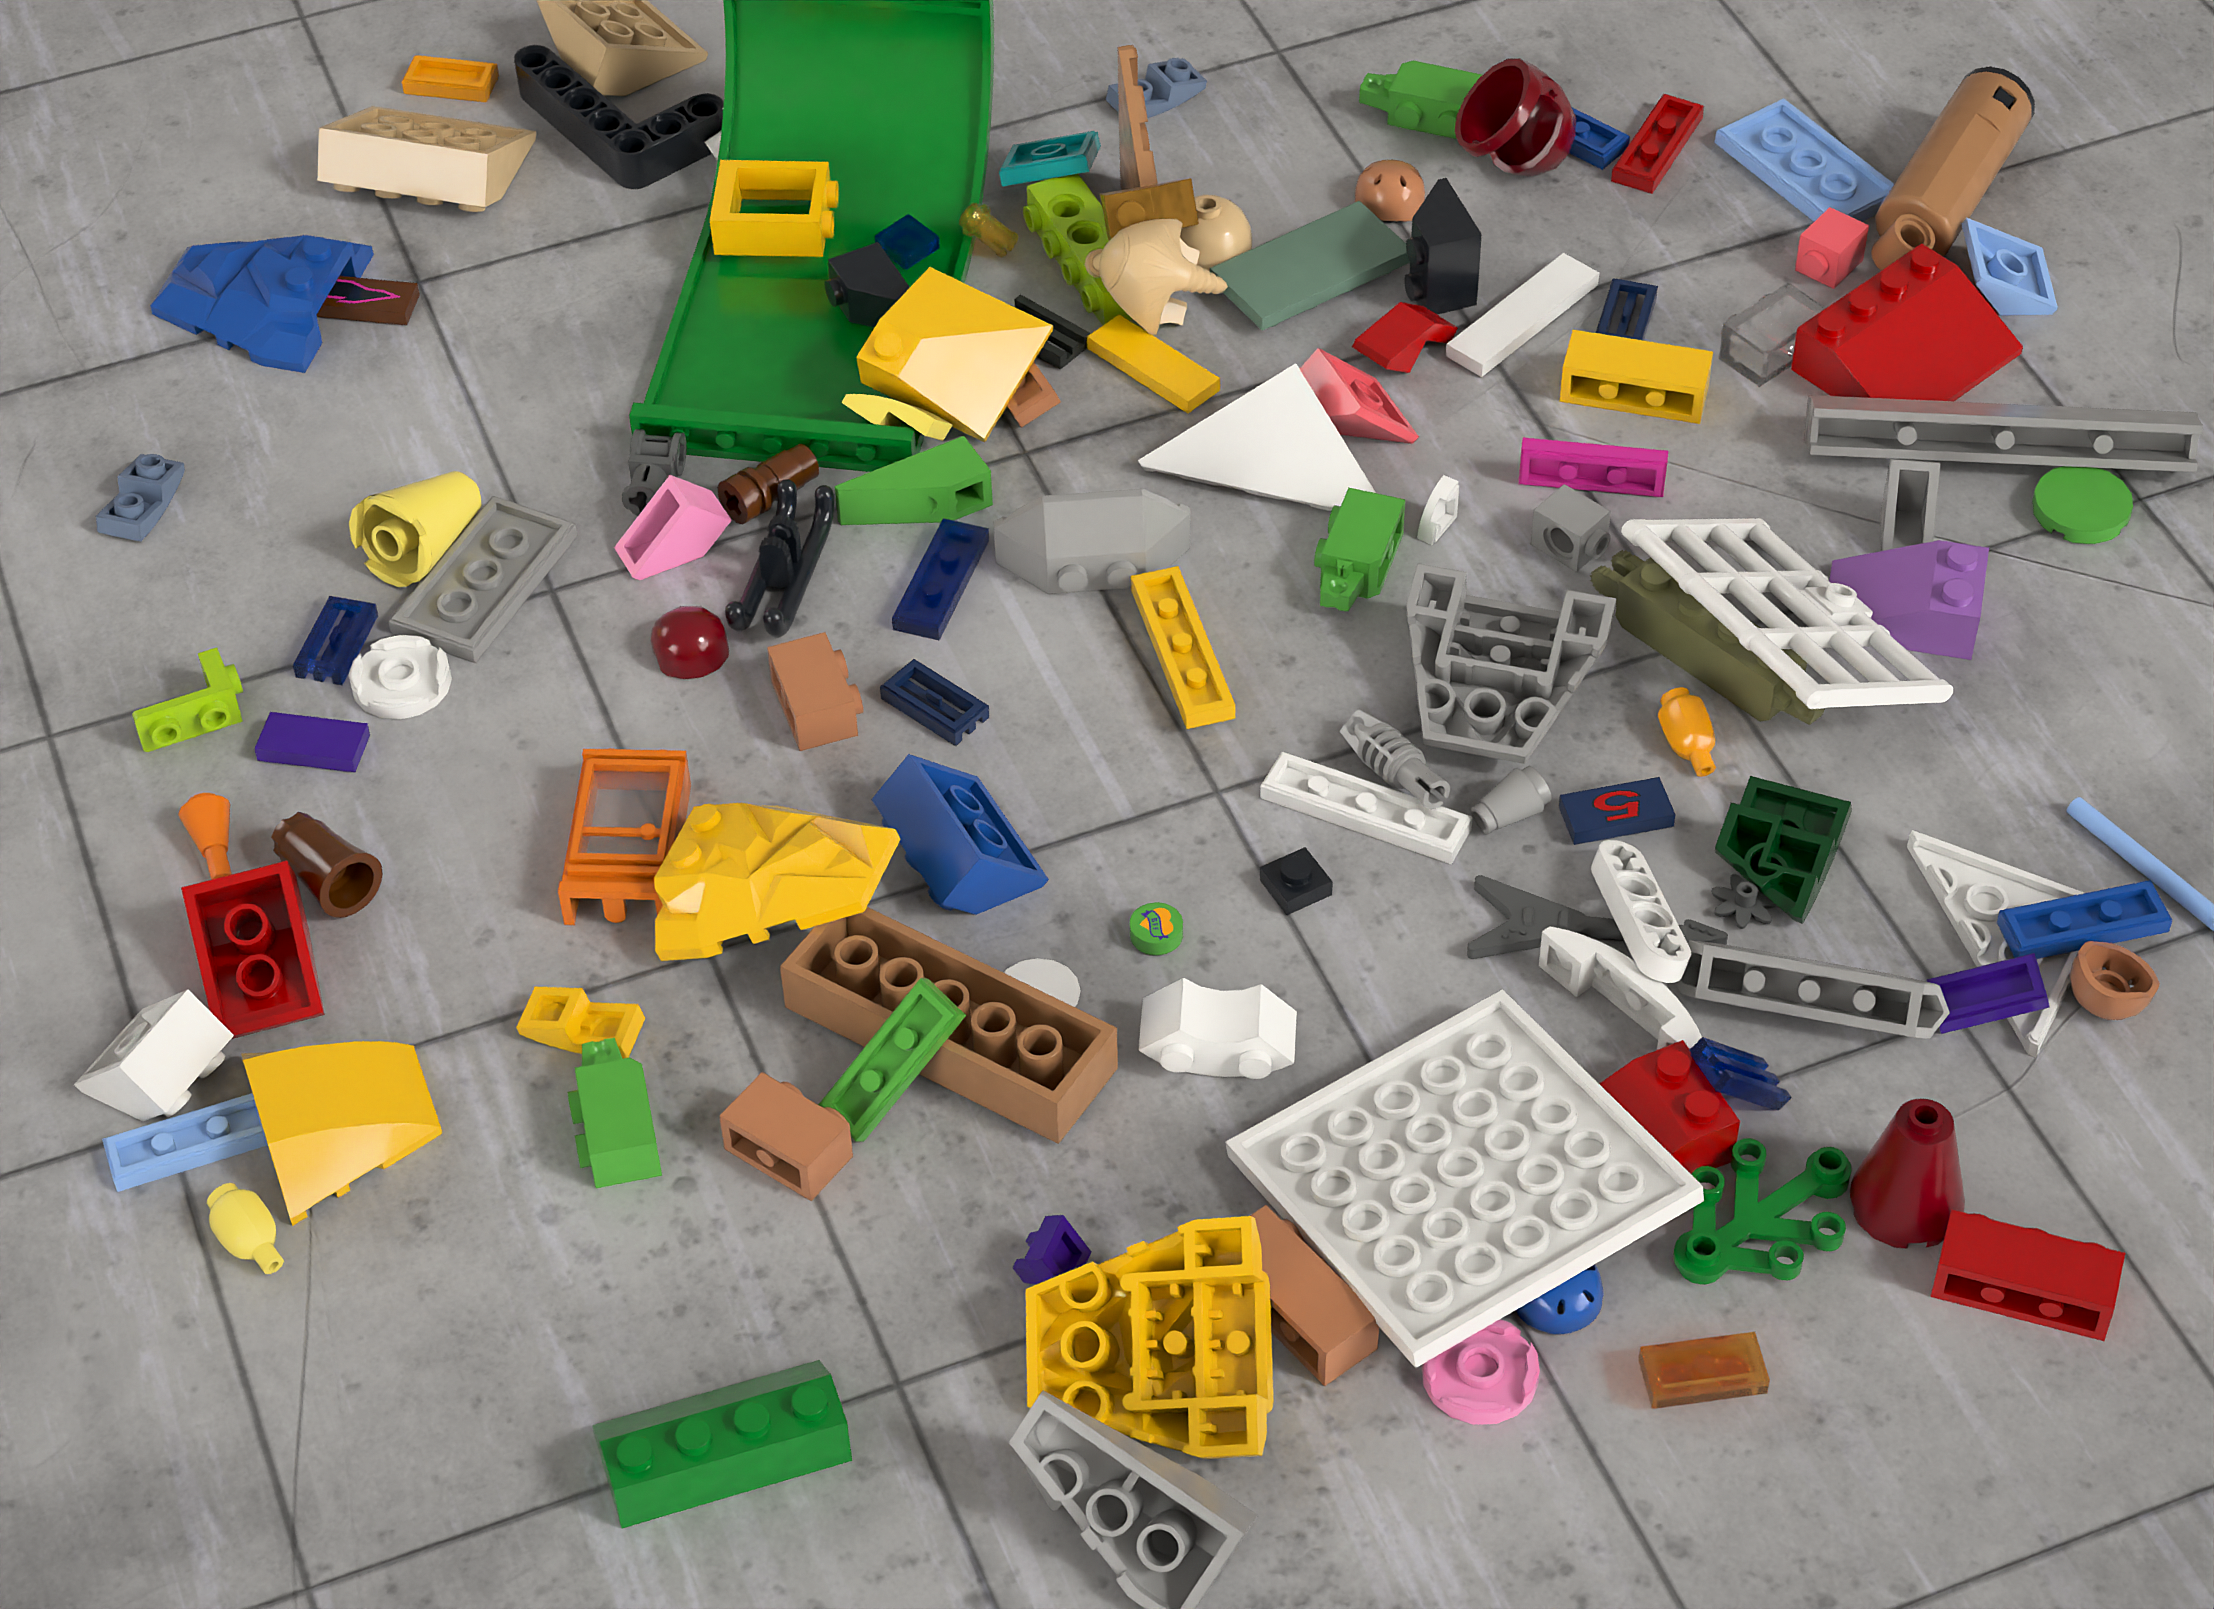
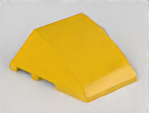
(338, 1114)

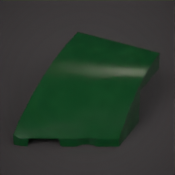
(1784, 841)

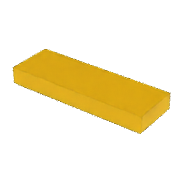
(1153, 363)

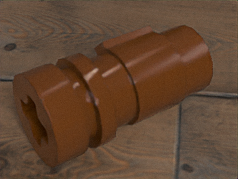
(755, 489)

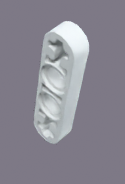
(1640, 911)

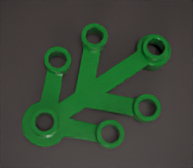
(1762, 1218)

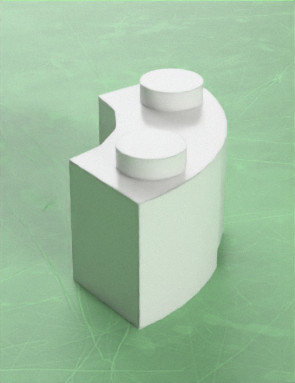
(1218, 1030)

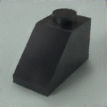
(864, 284)

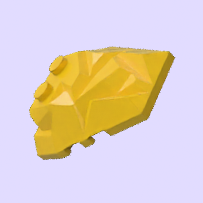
(761, 867)
(1163, 1340)

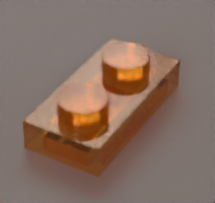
(1703, 1370)

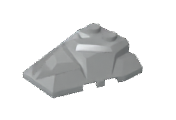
(1497, 669)

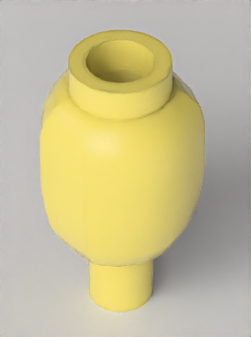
(244, 1226)

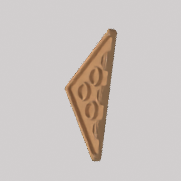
(1136, 158)

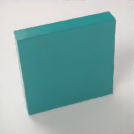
(1050, 158)

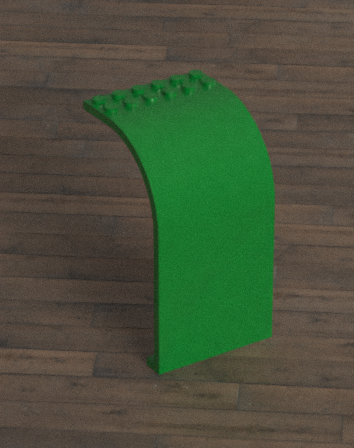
(905, 121)

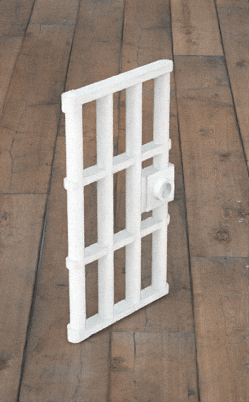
(1828, 609)

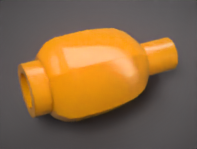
(1688, 728)

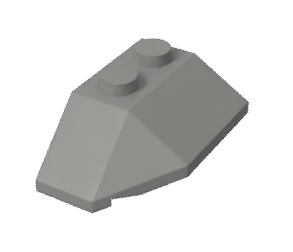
(1091, 539)

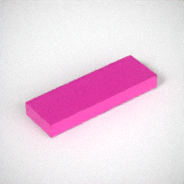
(1593, 467)

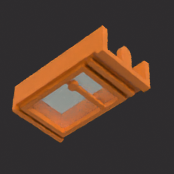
(623, 827)

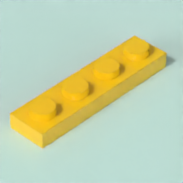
(1182, 647)

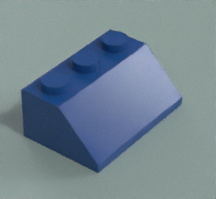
(956, 837)

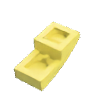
(893, 413)

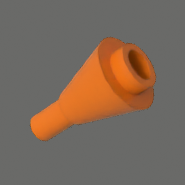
(207, 822)

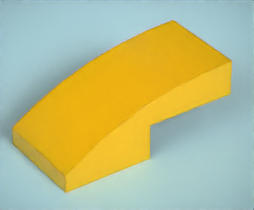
(568, 1019)

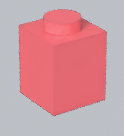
(1831, 247)

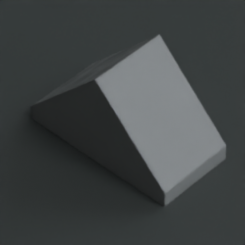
(1909, 503)

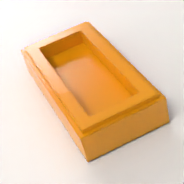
(450, 78)

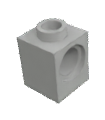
(1571, 528)

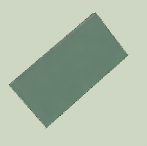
(1311, 265)

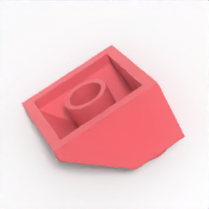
(1355, 400)

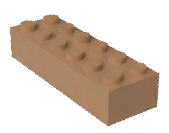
(1009, 1053)

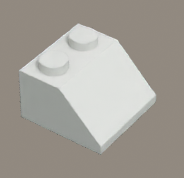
(158, 1058)

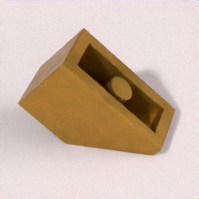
(1148, 203)

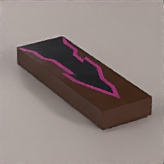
(370, 300)

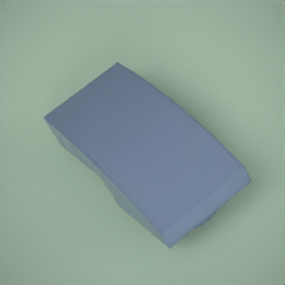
(1165, 86)
(143, 497)

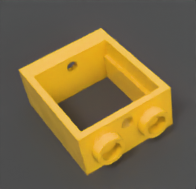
(772, 233)

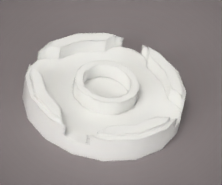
(400, 677)

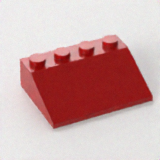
(1906, 335)

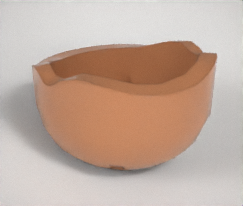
(1391, 190)
(2108, 991)

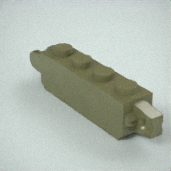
(1687, 634)

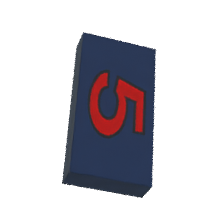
(1616, 810)

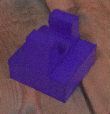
(1052, 1251)

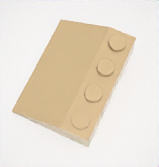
(422, 157)

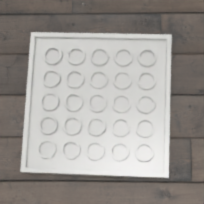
(1463, 1175)

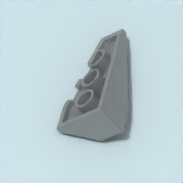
(1142, 1512)

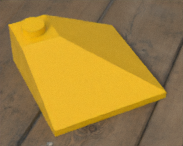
(952, 352)

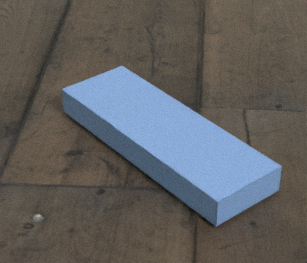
(184, 1142)

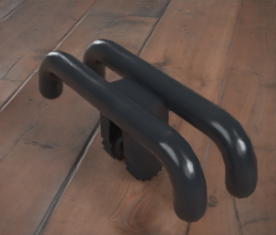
(783, 562)

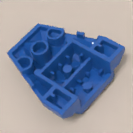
(260, 294)

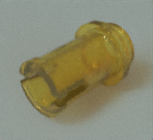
(979, 222)

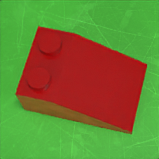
(254, 949)
(1677, 1106)

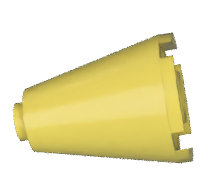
(413, 525)

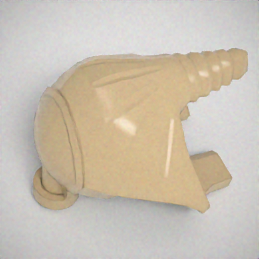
(1146, 267)

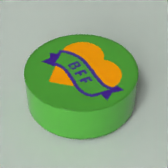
(1156, 928)

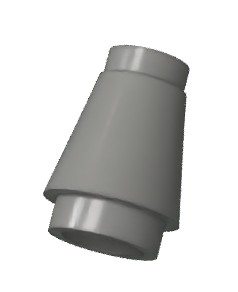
(1512, 800)

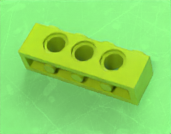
(1070, 228)

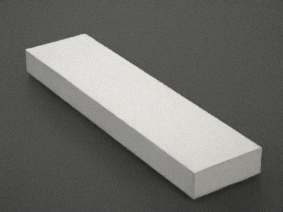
(1522, 314)
(1365, 807)

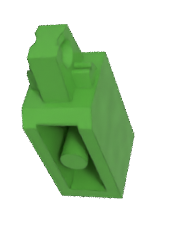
(1419, 96)
(1359, 547)
(615, 1116)

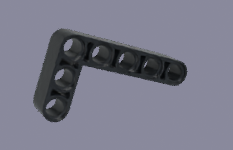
(624, 150)

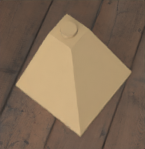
(619, 42)

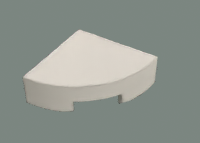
(1439, 510)

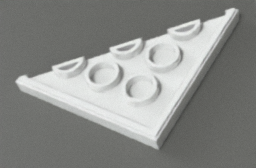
(1268, 445)
(1971, 895)

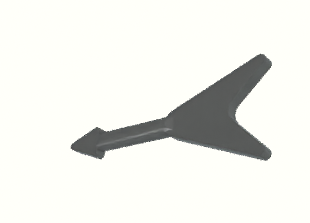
(1532, 914)

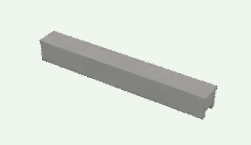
(2002, 433)

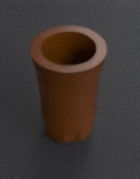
(328, 865)

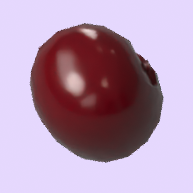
(1517, 119)

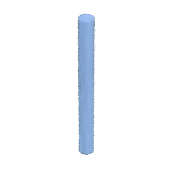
(2143, 860)

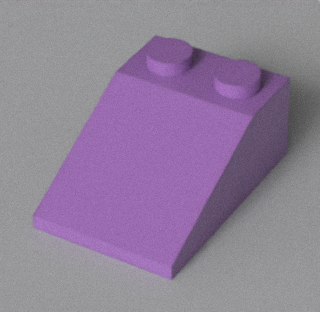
(1922, 593)

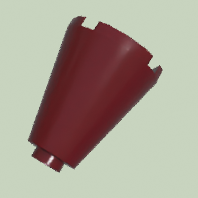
(1910, 1178)

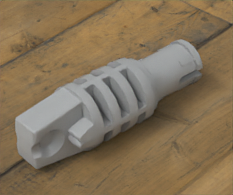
(1393, 758)

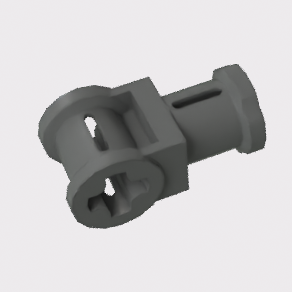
(650, 464)

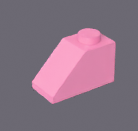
(672, 529)

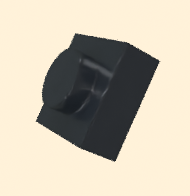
(1296, 881)

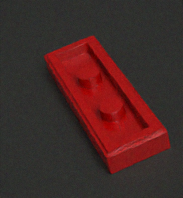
(1657, 143)

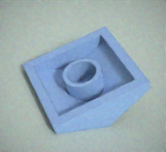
(2009, 271)

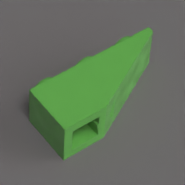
(919, 489)

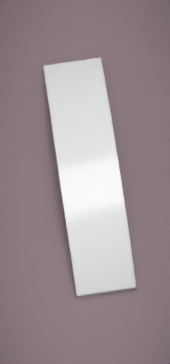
(1586, 963)

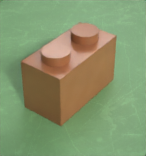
(814, 690)
(787, 1135)

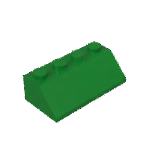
(723, 1443)

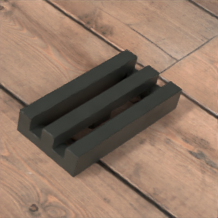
(1064, 334)

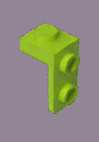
(194, 712)

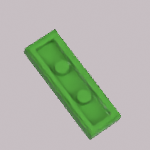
(893, 1058)

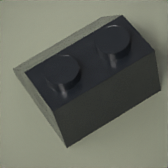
(1443, 253)

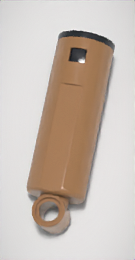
(1953, 165)

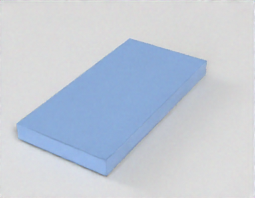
(1804, 162)

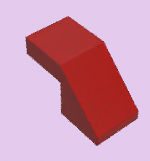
(1401, 334)

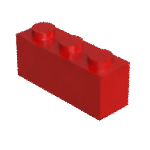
(2028, 1274)

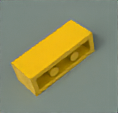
(1636, 376)

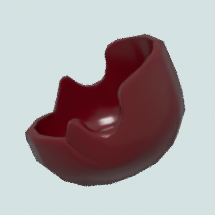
(689, 642)

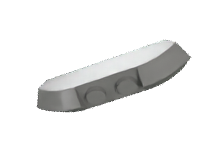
(1813, 989)

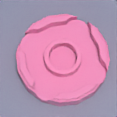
(1484, 1376)

